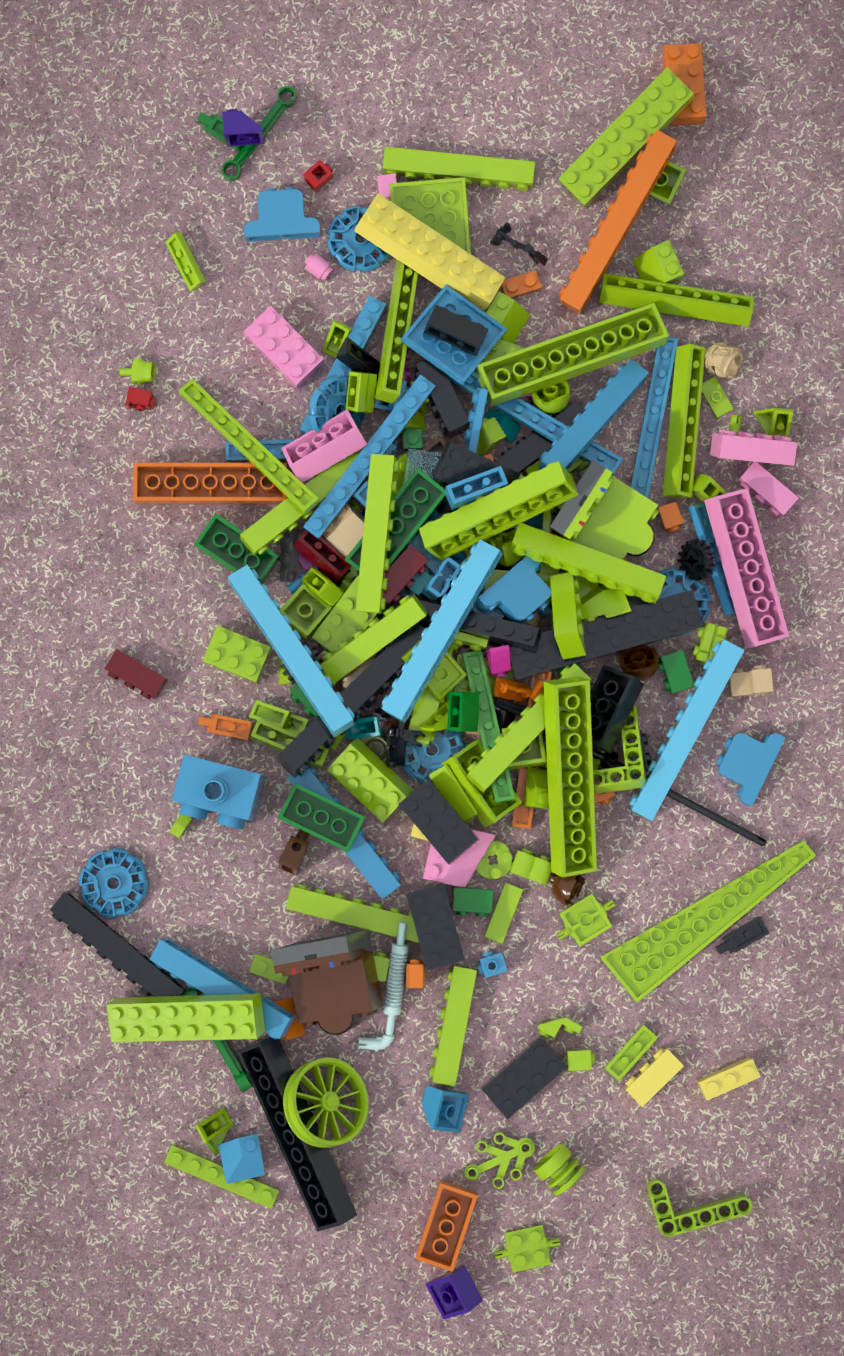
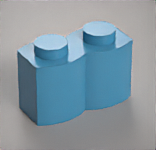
(443, 575)

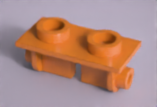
(511, 690)

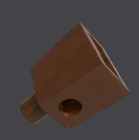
(290, 859)

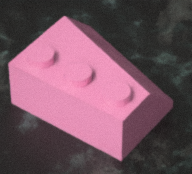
(460, 870)

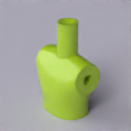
(140, 372)

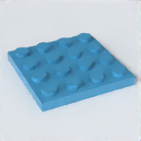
(446, 357)

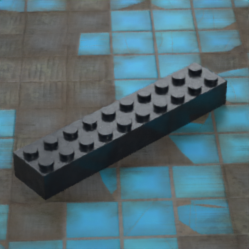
(612, 635)
(357, 696)
(309, 1165)

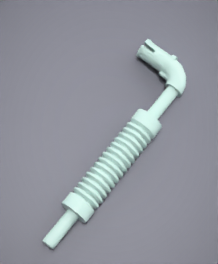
(394, 993)

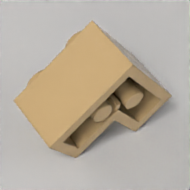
(750, 683)

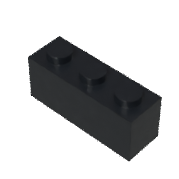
(456, 330)

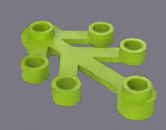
(502, 1157)

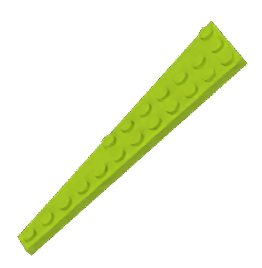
(667, 946)

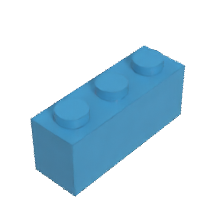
(472, 488)

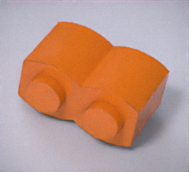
(415, 974)

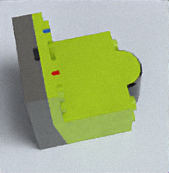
(607, 516)

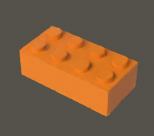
(687, 65)
(446, 1225)

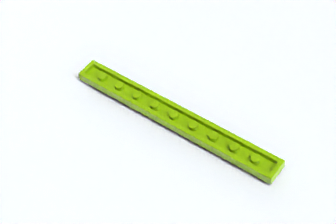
(249, 446)

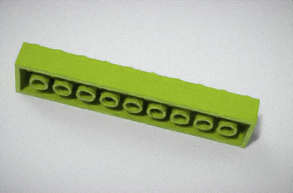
(572, 354)
(570, 776)

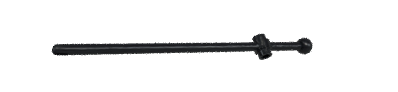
(611, 761)

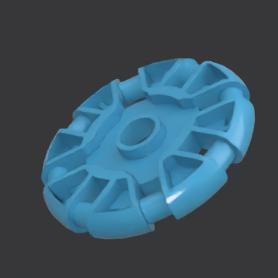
(349, 243)
(330, 402)
(673, 588)
(433, 762)
(125, 885)

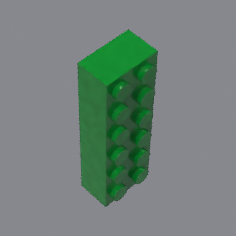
(413, 509)

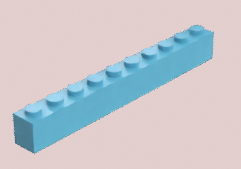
(442, 630)
(291, 651)
(687, 728)

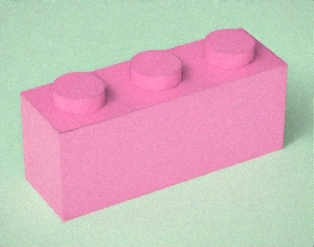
(767, 490)

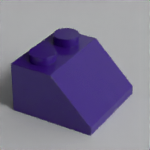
(241, 129)
(454, 1292)

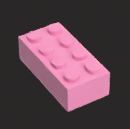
(284, 347)
(750, 448)
(315, 451)

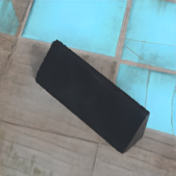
(357, 358)

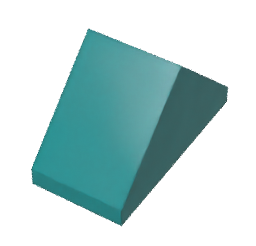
(508, 425)
(365, 727)

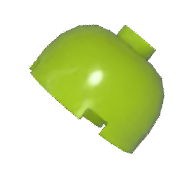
(552, 398)

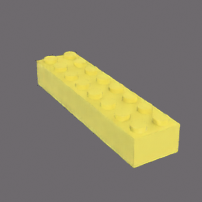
(428, 252)

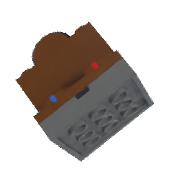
(331, 980)

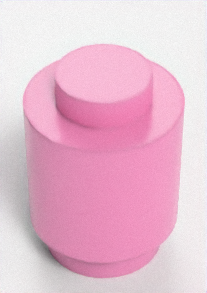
(318, 266)

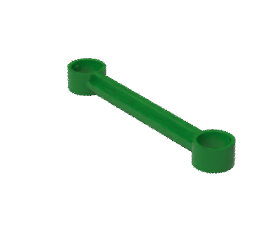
(266, 125)
(239, 1075)

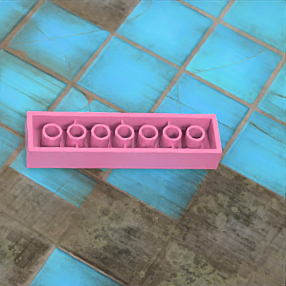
(746, 568)

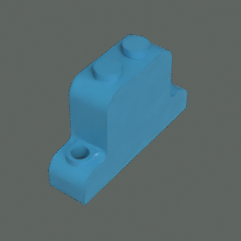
(281, 217)
(517, 593)
(748, 763)

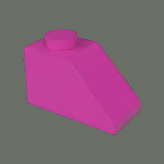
(498, 661)

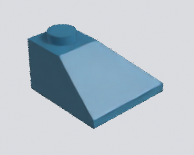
(444, 1108)
(242, 1159)

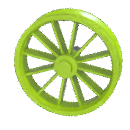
(326, 1102)

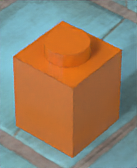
(670, 517)

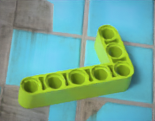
(630, 768)
(693, 1213)

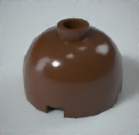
(640, 662)
(567, 887)

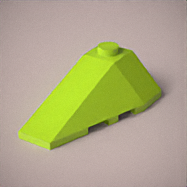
(603, 602)

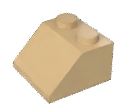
(346, 530)

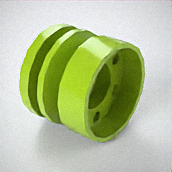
(562, 1173)

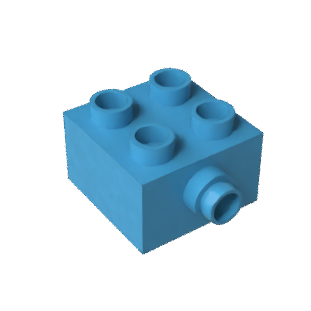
(220, 789)

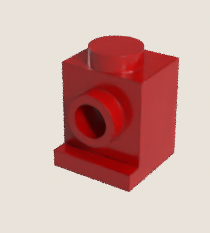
(318, 169)
(140, 399)

